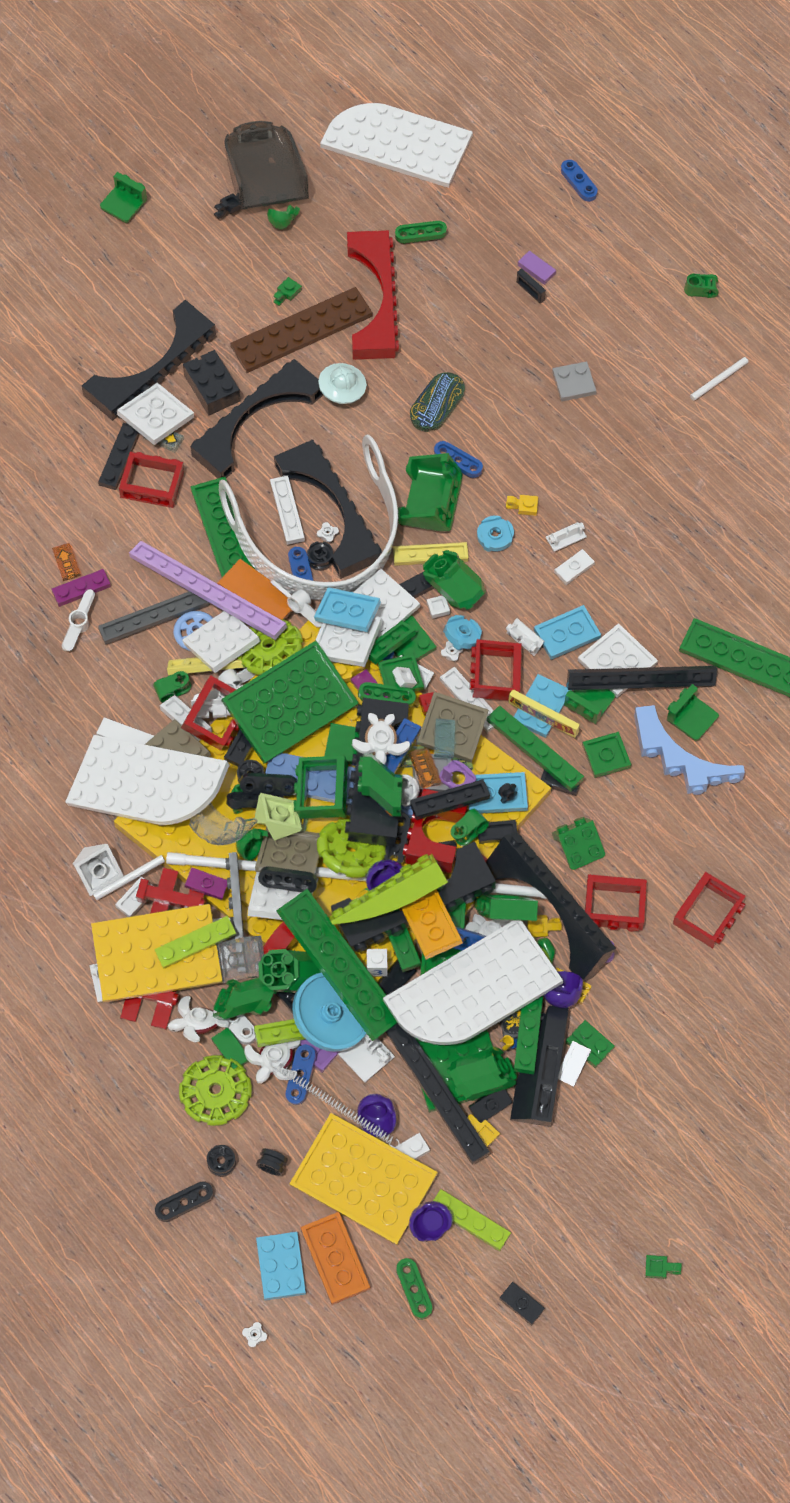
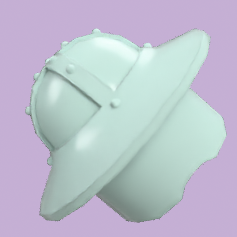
(342, 383)

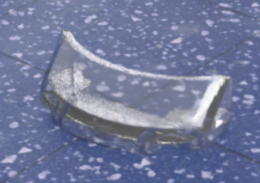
(218, 829)

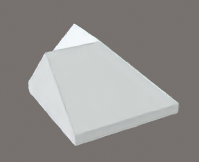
(97, 867)

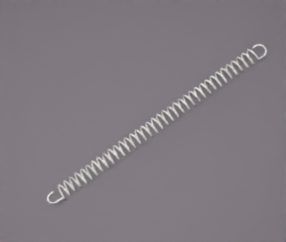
(335, 1104)

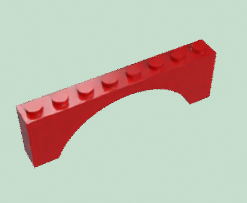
(378, 337)

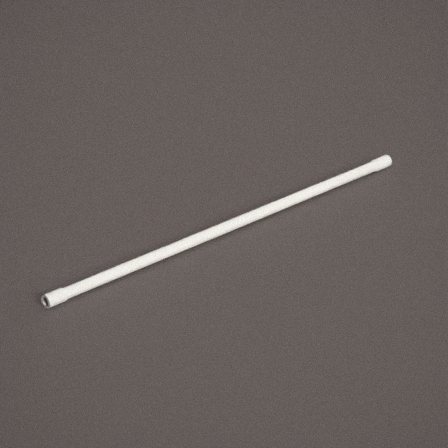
(183, 859)

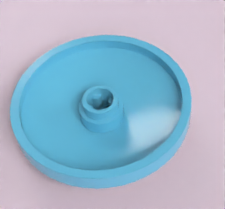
(324, 1016)

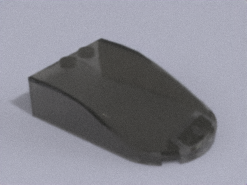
(265, 165)

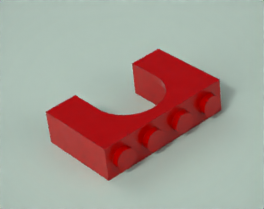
(421, 845)

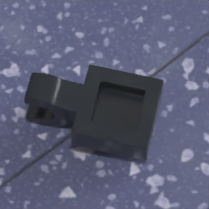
(226, 204)

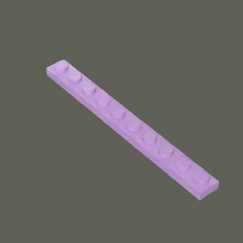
(208, 590)

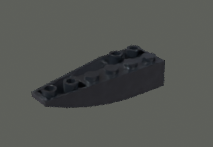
(536, 1092)

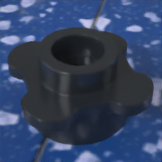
(507, 792)

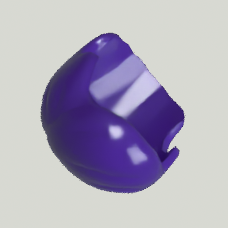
(380, 872)
(567, 993)
(377, 1111)
(430, 1221)

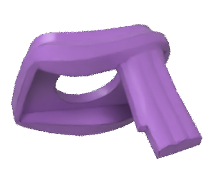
(453, 766)

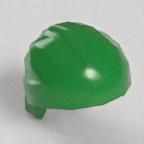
(282, 219)
(250, 844)

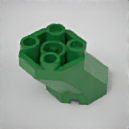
(454, 579)
(380, 784)
(286, 969)
(242, 998)
(482, 1074)

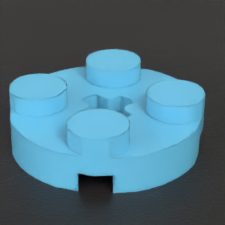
(499, 542)
(460, 640)

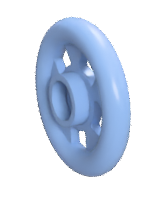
(181, 624)

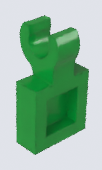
(287, 290)
(658, 1267)

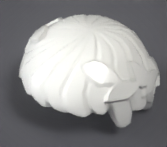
(409, 790)

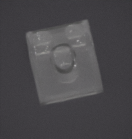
(240, 958)

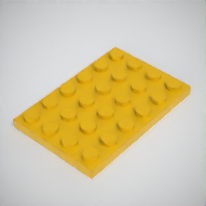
(129, 959)
(363, 1178)

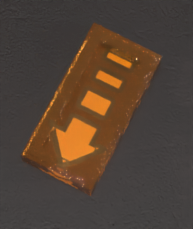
(66, 562)
(425, 768)

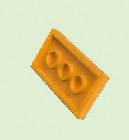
(431, 924)

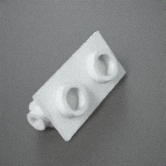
(566, 536)
(525, 635)
(212, 705)

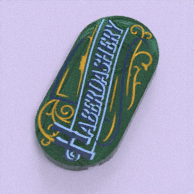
(437, 402)

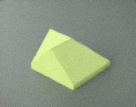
(277, 815)

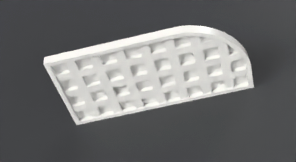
(399, 141)
(145, 781)
(475, 987)

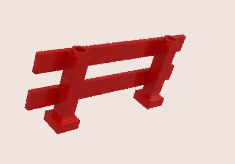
(162, 897)

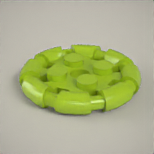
(272, 655)
(345, 860)
(218, 1101)

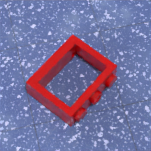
(150, 495)
(495, 648)
(200, 732)
(616, 884)
(723, 890)

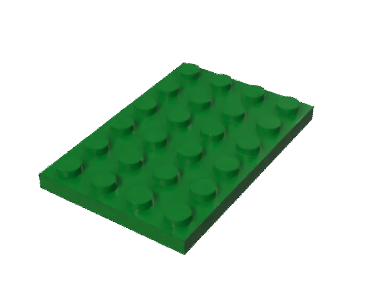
(289, 701)

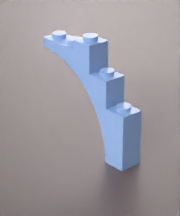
(675, 760)

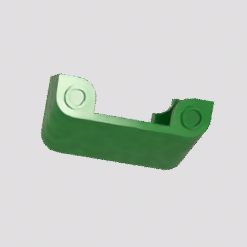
(432, 492)

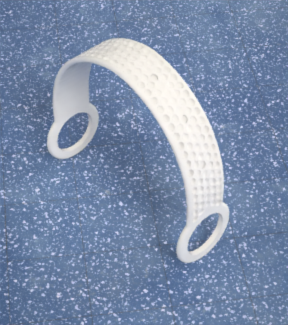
(315, 589)

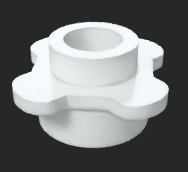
(327, 537)
(452, 656)
(248, 1333)

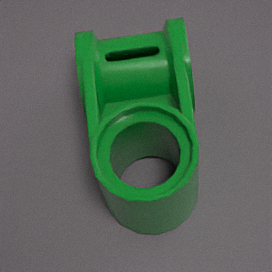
(700, 285)
(171, 686)
(469, 826)

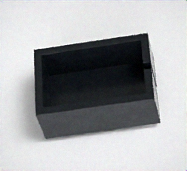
(211, 382)

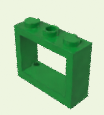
(307, 764)
(507, 907)

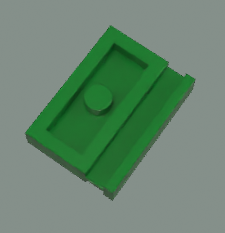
(592, 1039)

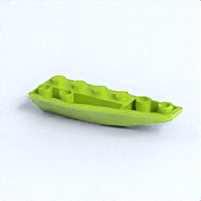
(399, 890)

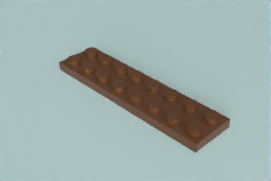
(301, 329)

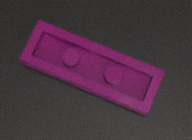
(76, 588)

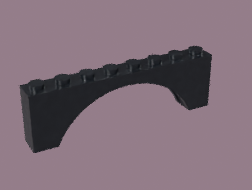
(191, 334)
(290, 384)
(308, 465)
(367, 819)
(469, 880)
(586, 941)

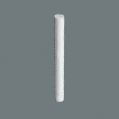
(719, 378)
(129, 877)

